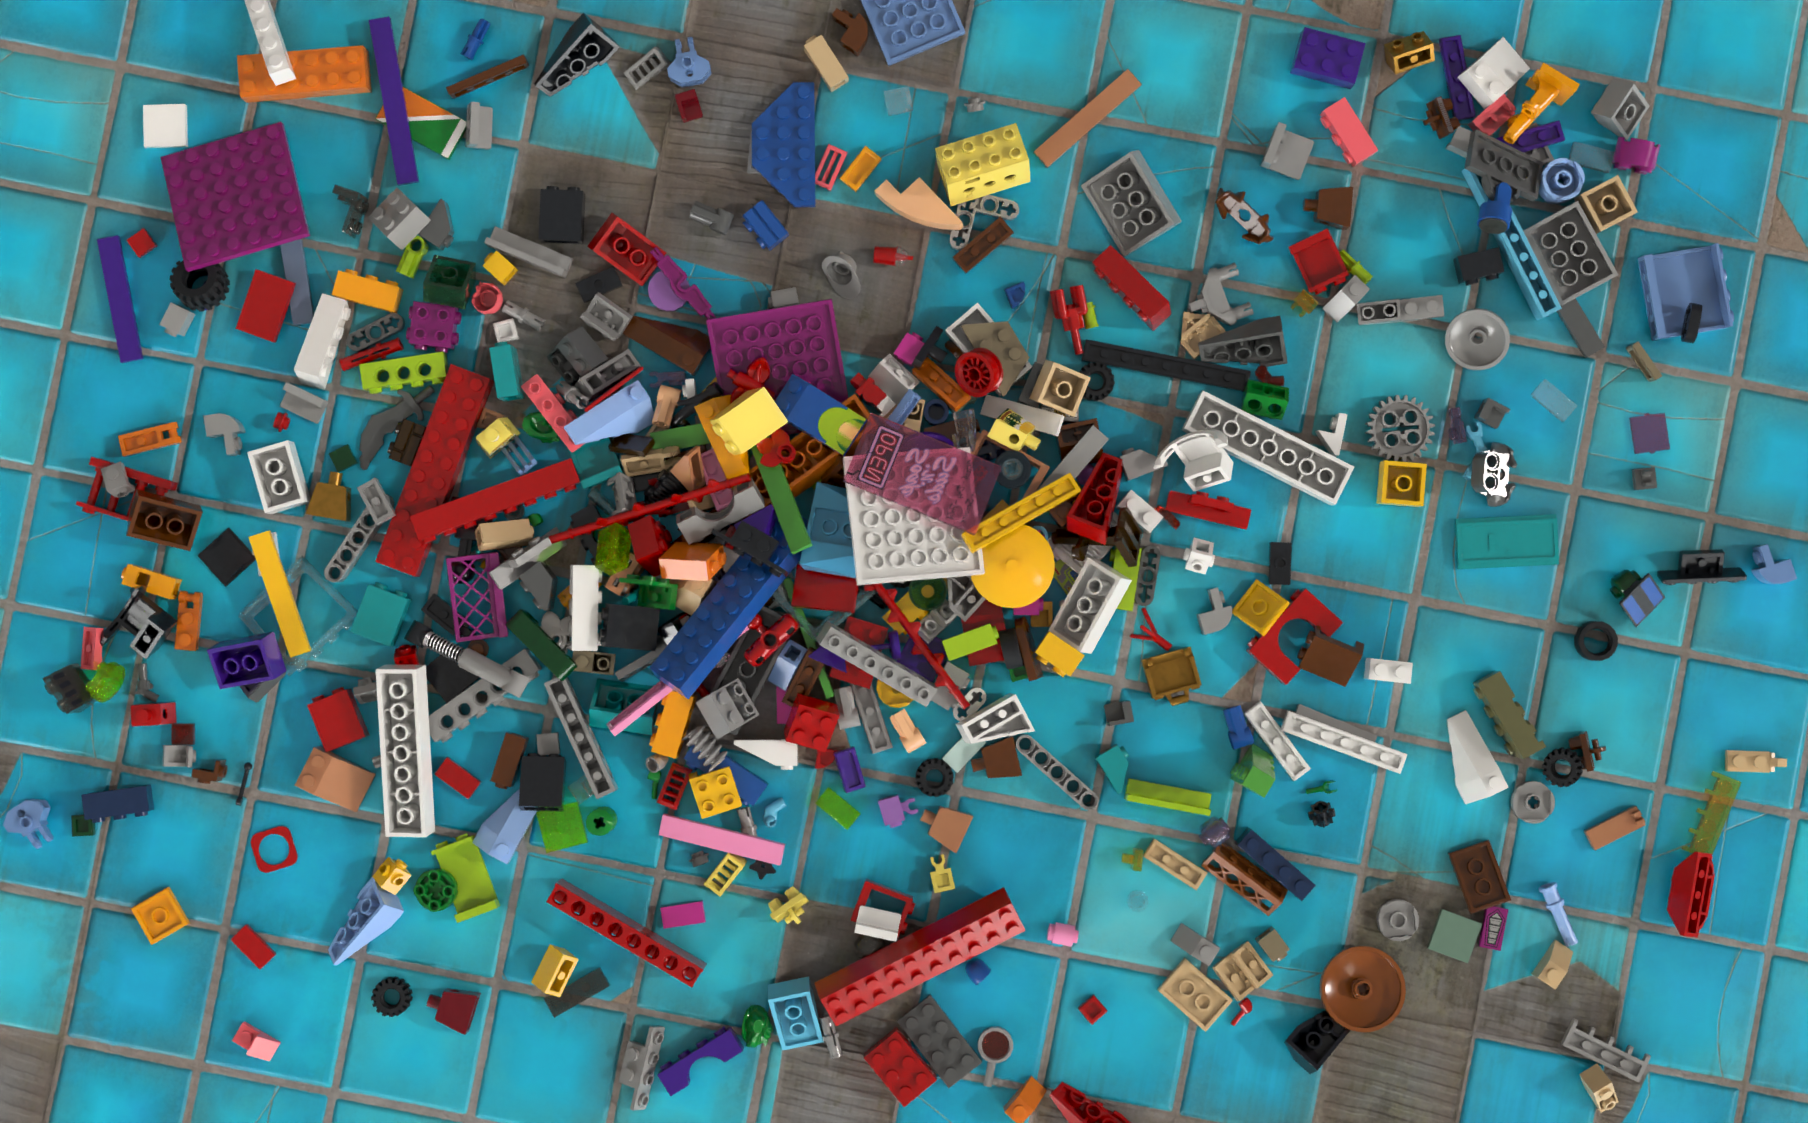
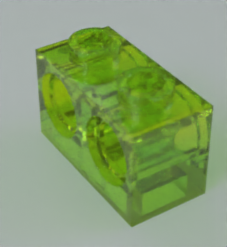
(613, 549)

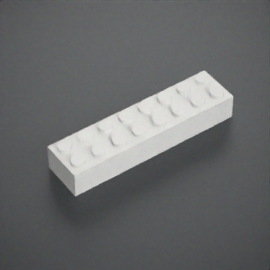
(1271, 449)
(405, 750)

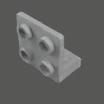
(1287, 152)

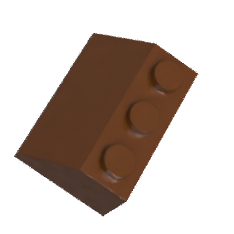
(163, 520)

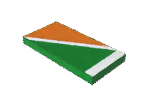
(431, 124)

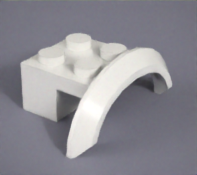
(1203, 458)

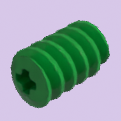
(593, 821)

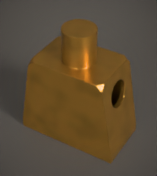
(331, 499)

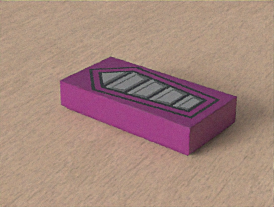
(1493, 928)

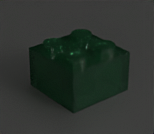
(449, 282)

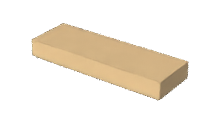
(1175, 864)

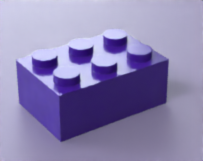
(1327, 58)
(246, 660)

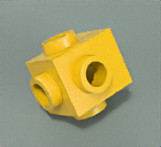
(392, 875)

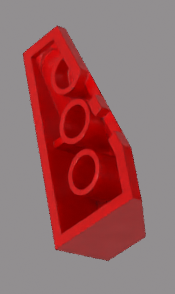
(1079, 1109)

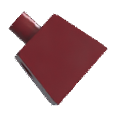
(455, 1008)

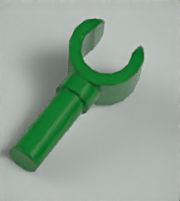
(535, 519)
(655, 777)
(1323, 788)

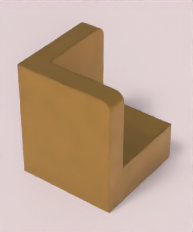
(1045, 617)

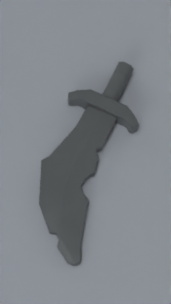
(387, 422)

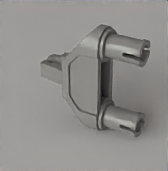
(1213, 299)

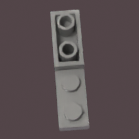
(1400, 310)

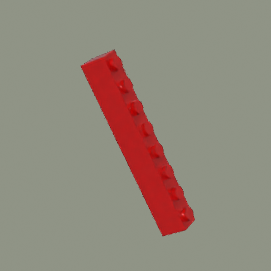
(494, 500)

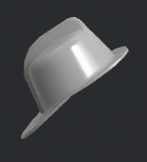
(842, 275)

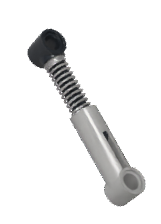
(468, 659)

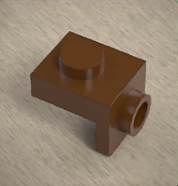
(206, 775)

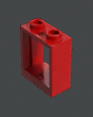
(864, 894)

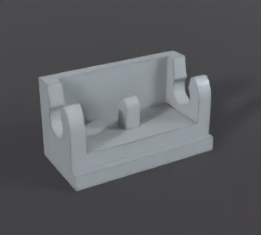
(623, 492)

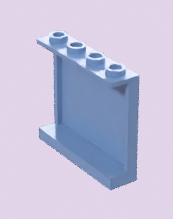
(1683, 278)

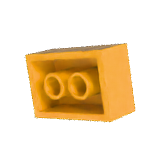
(672, 724)

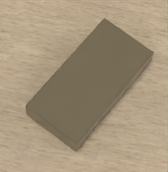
(1643, 361)

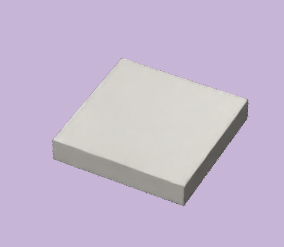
(165, 126)

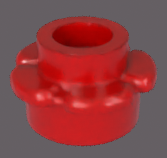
(281, 421)

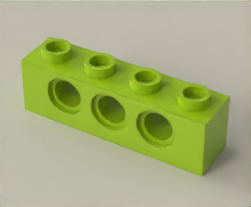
(371, 372)

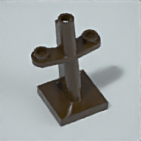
(1124, 536)

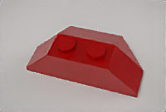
(1691, 893)

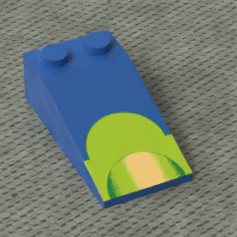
(819, 415)

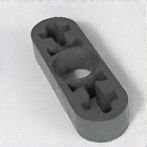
(364, 344)
(1150, 592)

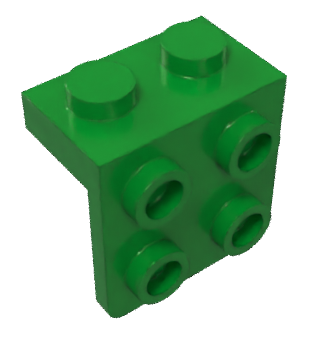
(654, 593)

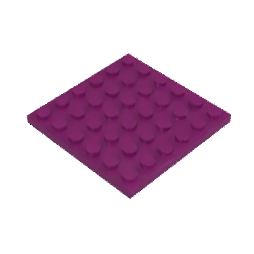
(235, 196)
(791, 339)

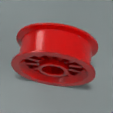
(978, 372)

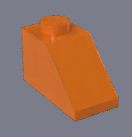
(1025, 1100)

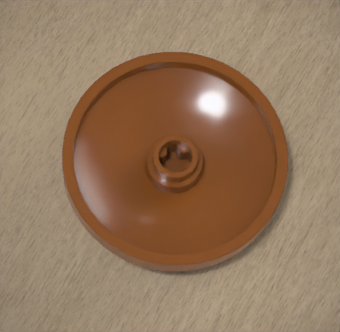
(1362, 989)

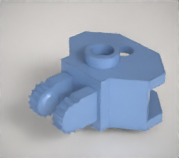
(687, 64)
(29, 818)

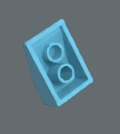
(795, 1013)

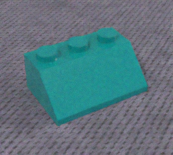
(615, 696)

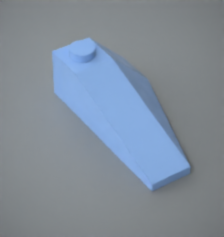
(620, 414)
(504, 830)
(372, 916)

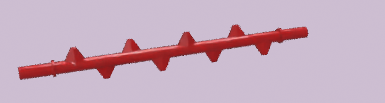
(639, 510)
(919, 647)

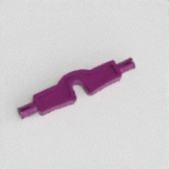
(676, 277)

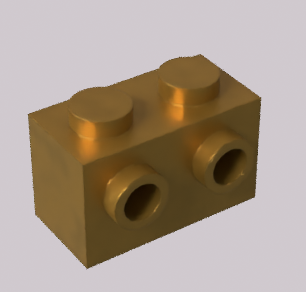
(1409, 52)

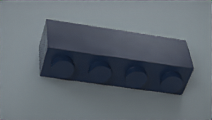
(1275, 864)

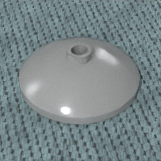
(1477, 352)

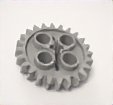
(1397, 410)

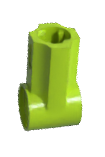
(411, 259)

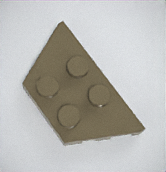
(1004, 344)

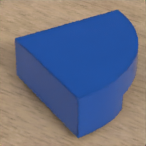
(1015, 294)

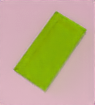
(837, 808)

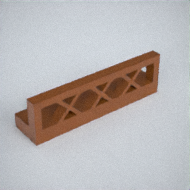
(1248, 876)

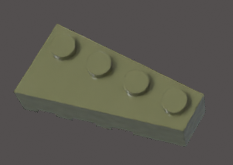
(1507, 716)

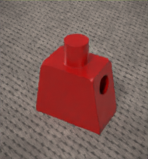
(153, 714)

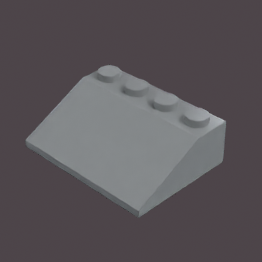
(1131, 202)
(1570, 253)

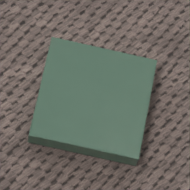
(1454, 935)

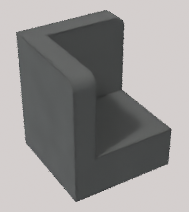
(1491, 413)
(1118, 713)

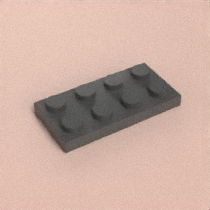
(939, 1041)

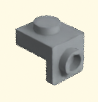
(116, 480)
(178, 756)

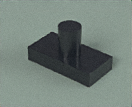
(930, 349)

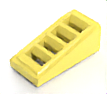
(736, 859)

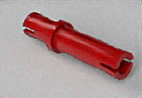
(394, 346)

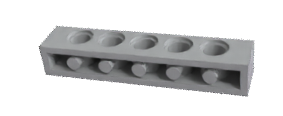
(876, 663)
(440, 731)
(581, 737)

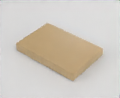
(1194, 994)

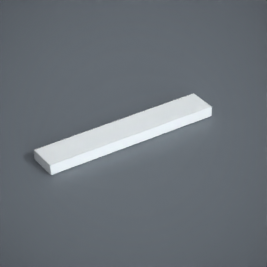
(1343, 742)

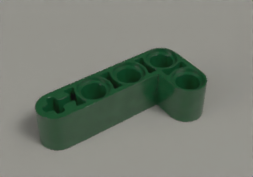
(541, 644)

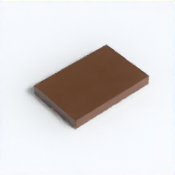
(1479, 876)

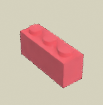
(1348, 132)

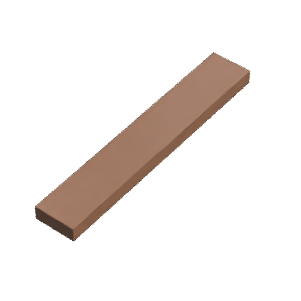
(1087, 118)

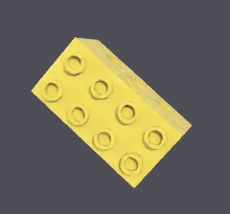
(983, 164)

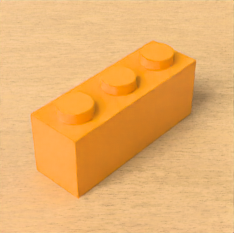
(367, 291)

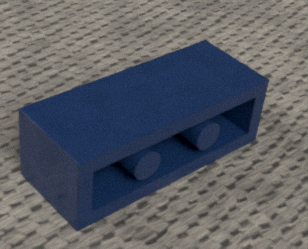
(117, 803)

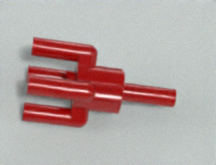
(1072, 313)

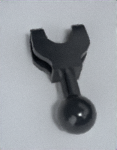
(466, 538)

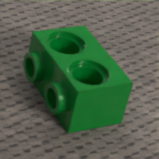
(1265, 399)

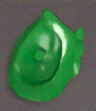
(538, 427)
(756, 1026)

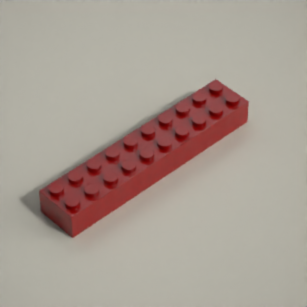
(435, 466)
(919, 957)

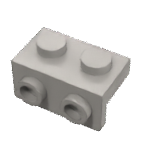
(606, 317)

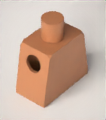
(947, 826)

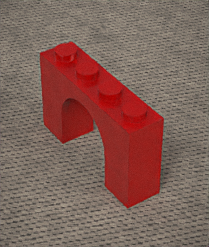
(1266, 648)

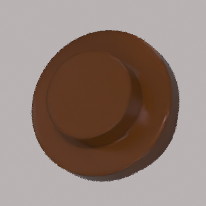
(479, 646)

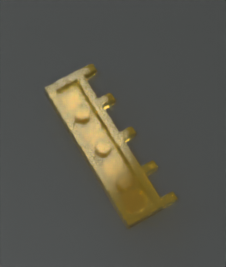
(1714, 815)

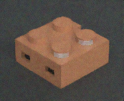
(620, 588)

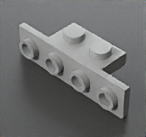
(522, 559)
(640, 1066)

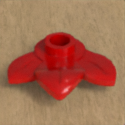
(773, 447)

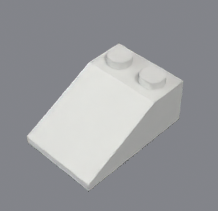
(1493, 73)

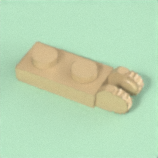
(651, 463)

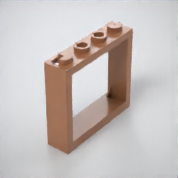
(1042, 468)

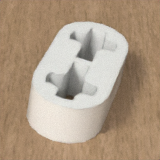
(974, 707)

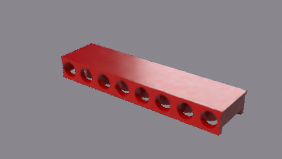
(626, 932)

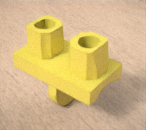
(789, 909)

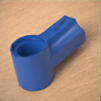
(1239, 732)

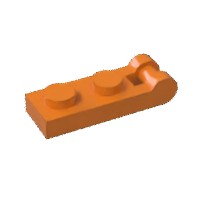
(149, 439)
(188, 621)

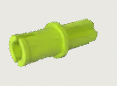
(1355, 268)

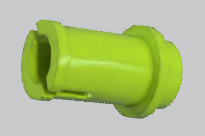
(1090, 318)

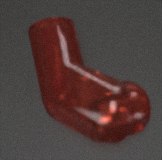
(1265, 377)

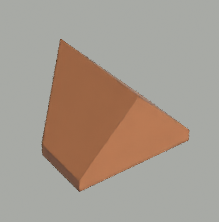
(690, 470)

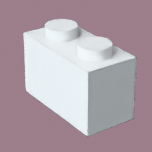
(1144, 514)
(1388, 670)

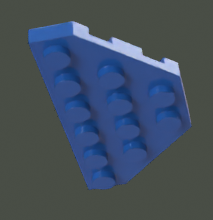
(786, 144)

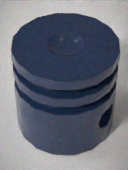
(936, 412)

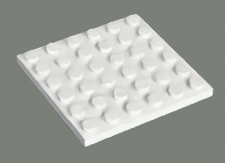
(903, 544)

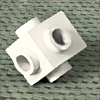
(1199, 560)

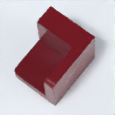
(688, 105)

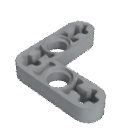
(978, 207)

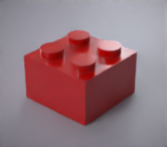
(649, 543)
(811, 722)

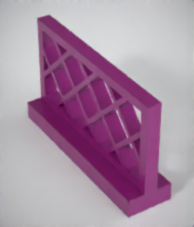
(495, 595)

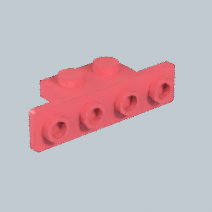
(551, 408)

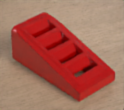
(668, 803)

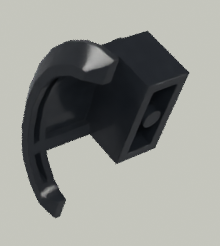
(143, 620)

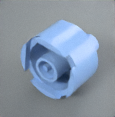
(1572, 178)

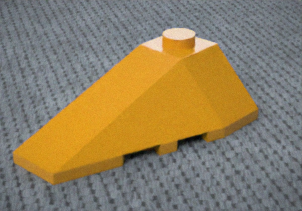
(731, 464)

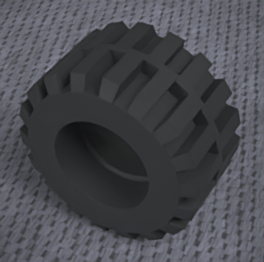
(206, 295)

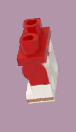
(873, 395)

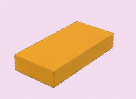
(860, 169)

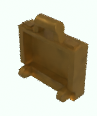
(1170, 674)

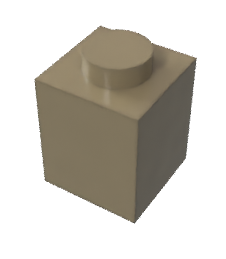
(1272, 944)

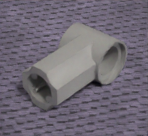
(848, 712)

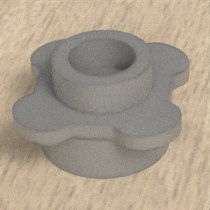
(974, 104)

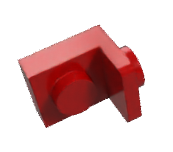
(406, 655)

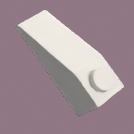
(772, 750)

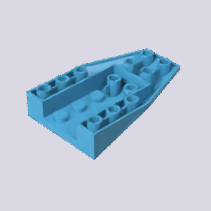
(829, 533)

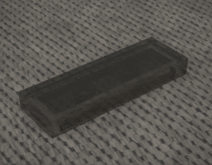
(577, 992)

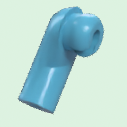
(771, 810)

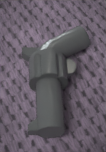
(144, 684)

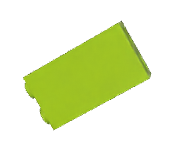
(468, 868)

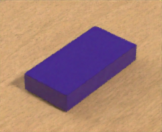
(849, 769)

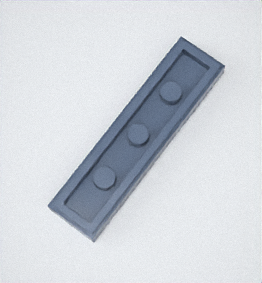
(296, 272)

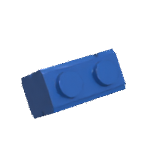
(765, 225)

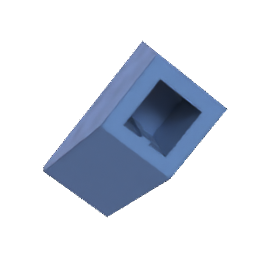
(787, 665)

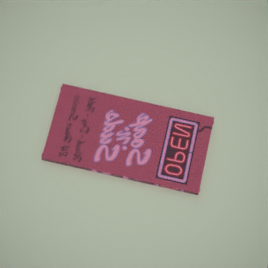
(922, 474)

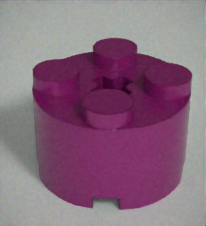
(1635, 154)

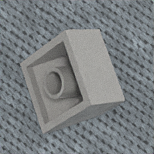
(1620, 108)

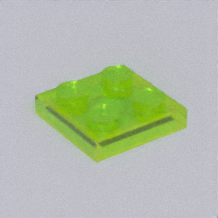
(562, 828)

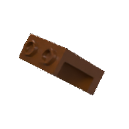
(1329, 657)

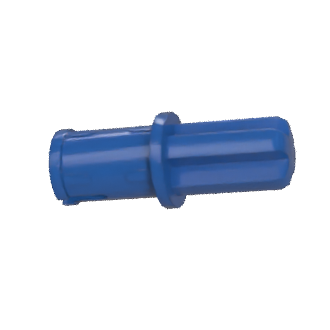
(475, 39)

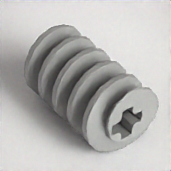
(705, 746)

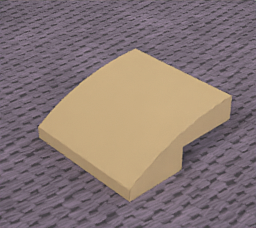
(1242, 971)

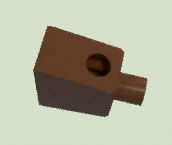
(1331, 207)
(998, 759)

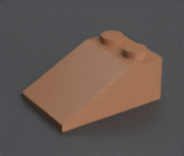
(335, 779)

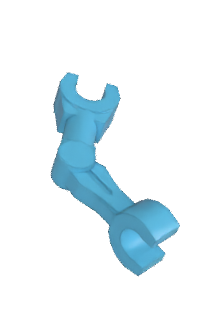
(1476, 437)

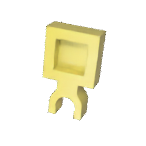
(941, 878)

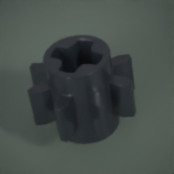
(1321, 814)

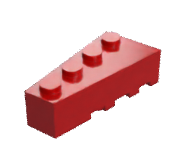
(1132, 287)
(1095, 504)

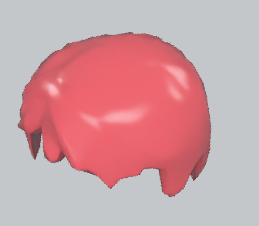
(487, 298)

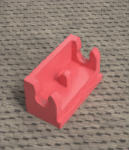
(1493, 116)

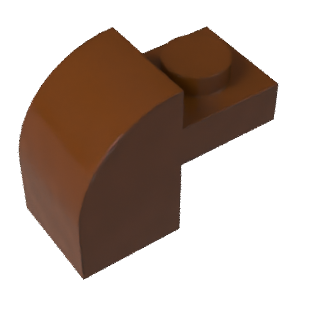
(857, 30)

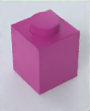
(909, 348)

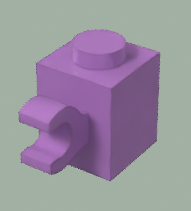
(893, 809)

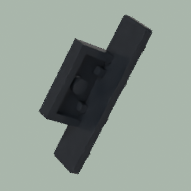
(754, 544)
(1701, 567)

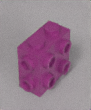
(433, 326)

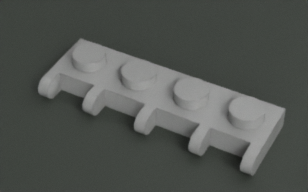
(1604, 1052)

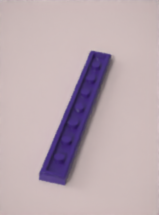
(394, 101)

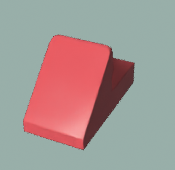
(256, 1042)

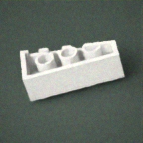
(322, 341)
(584, 608)

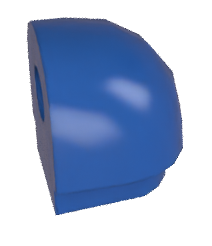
(977, 970)

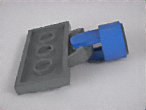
(1505, 177)

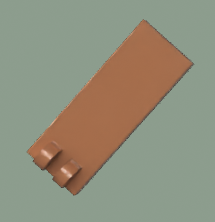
(1614, 827)

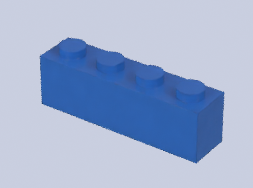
(747, 783)

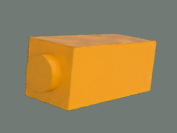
(154, 581)

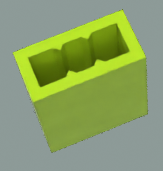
(970, 641)

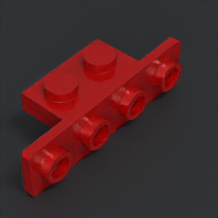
(1208, 509)

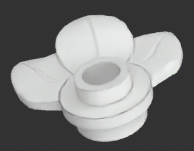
(556, 628)

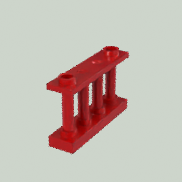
(142, 480)

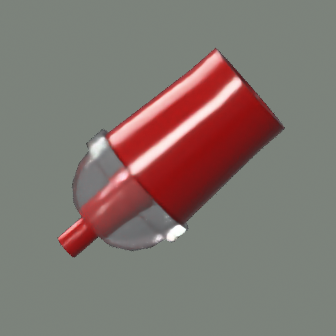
(891, 256)

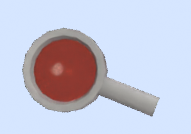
(995, 1047)

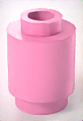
(1062, 934)

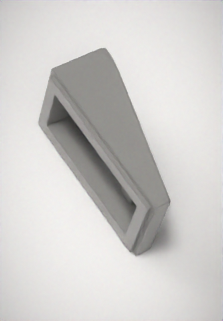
(651, 73)

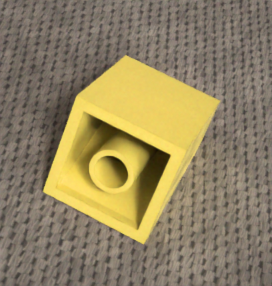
(748, 420)

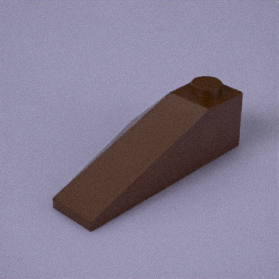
(677, 344)

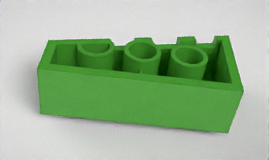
(1255, 771)

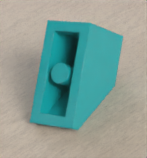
(1114, 765)

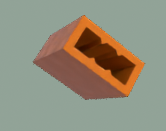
(692, 561)

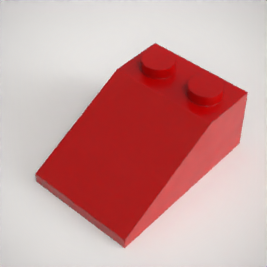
(625, 249)

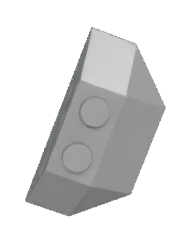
(963, 596)

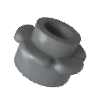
(699, 858)

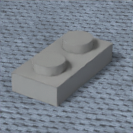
(376, 501)

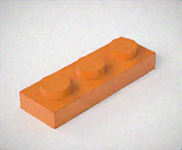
(941, 385)

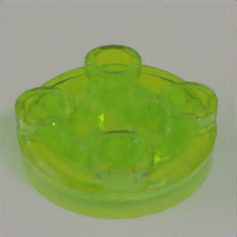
(106, 681)

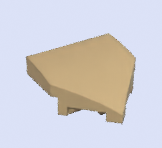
(1197, 329)

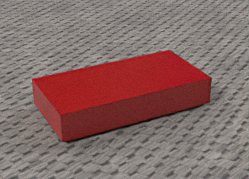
(457, 778)
(253, 946)

